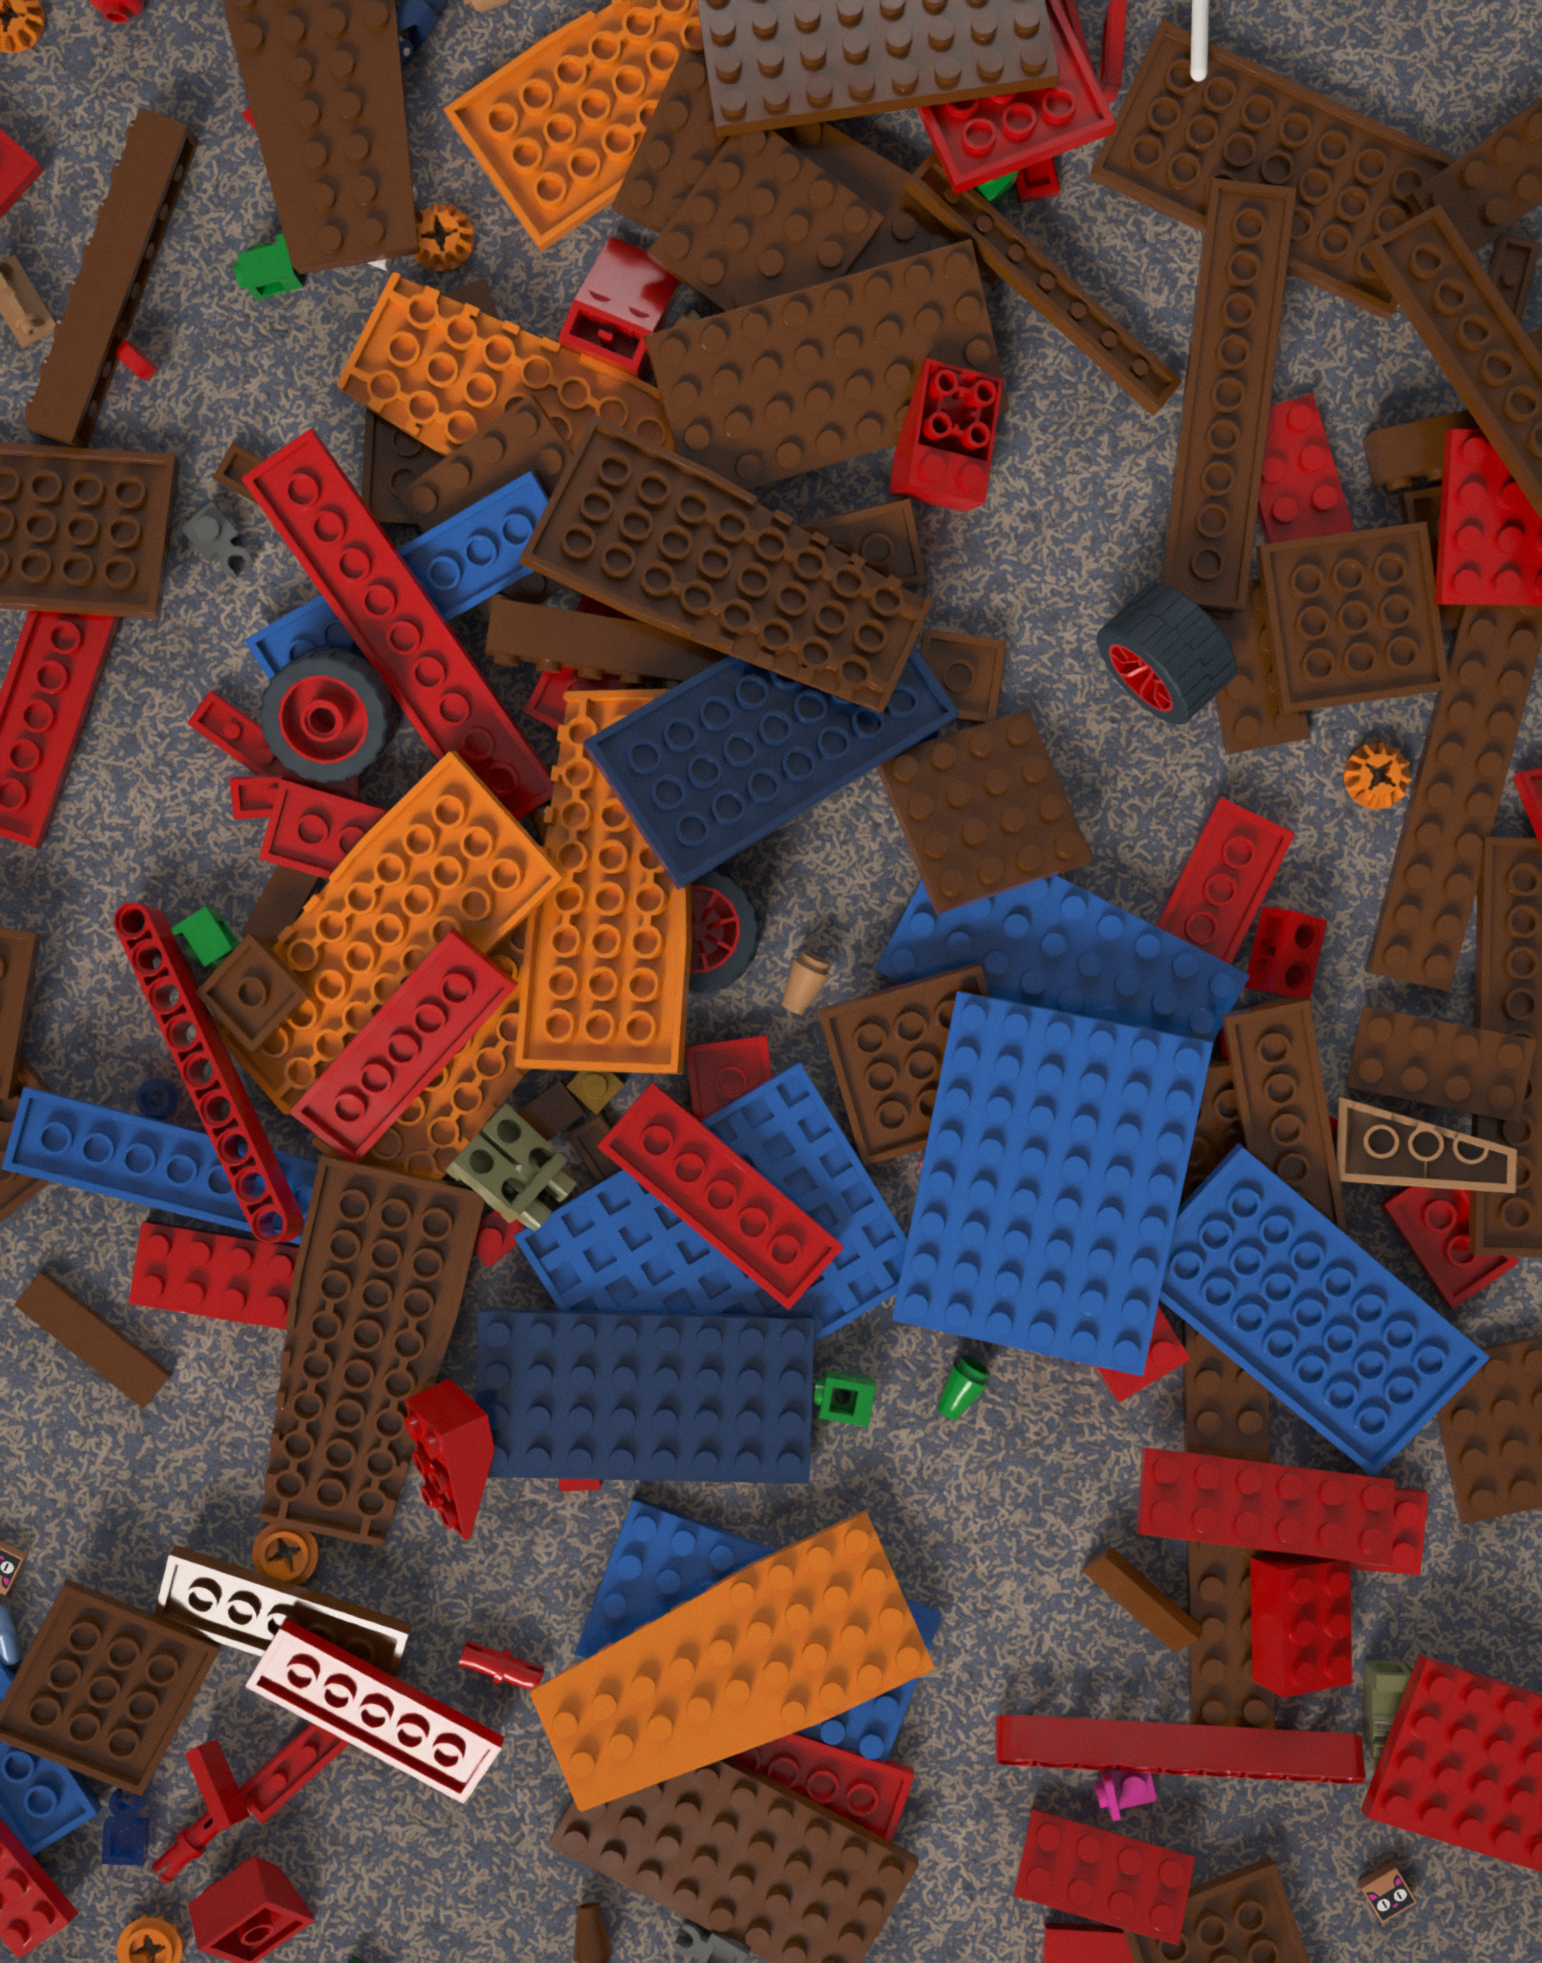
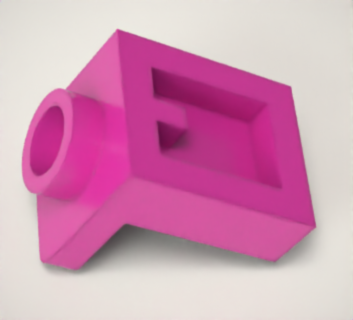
(1123, 1790)

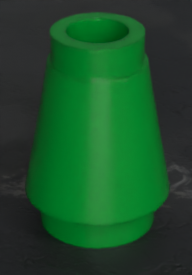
(963, 1386)

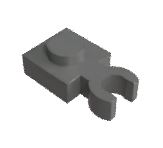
(215, 537)
(710, 1948)

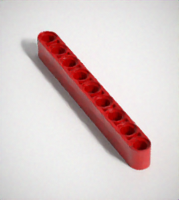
(224, 1082)
(1179, 1749)

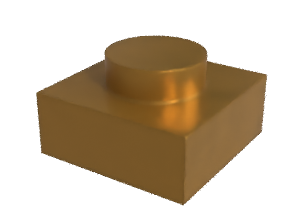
(595, 1088)

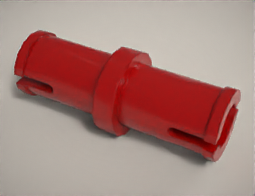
(500, 1665)
(189, 1844)

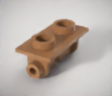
(22, 304)

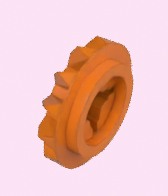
(25, 29)
(457, 245)
(1358, 777)
(269, 1543)
(160, 1932)

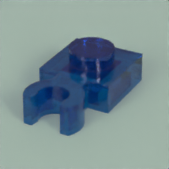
(125, 1833)

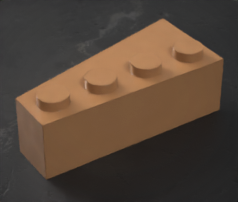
(1407, 1152)

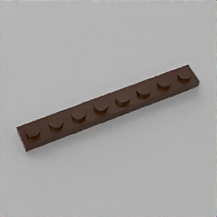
(1045, 286)

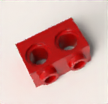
(1285, 953)

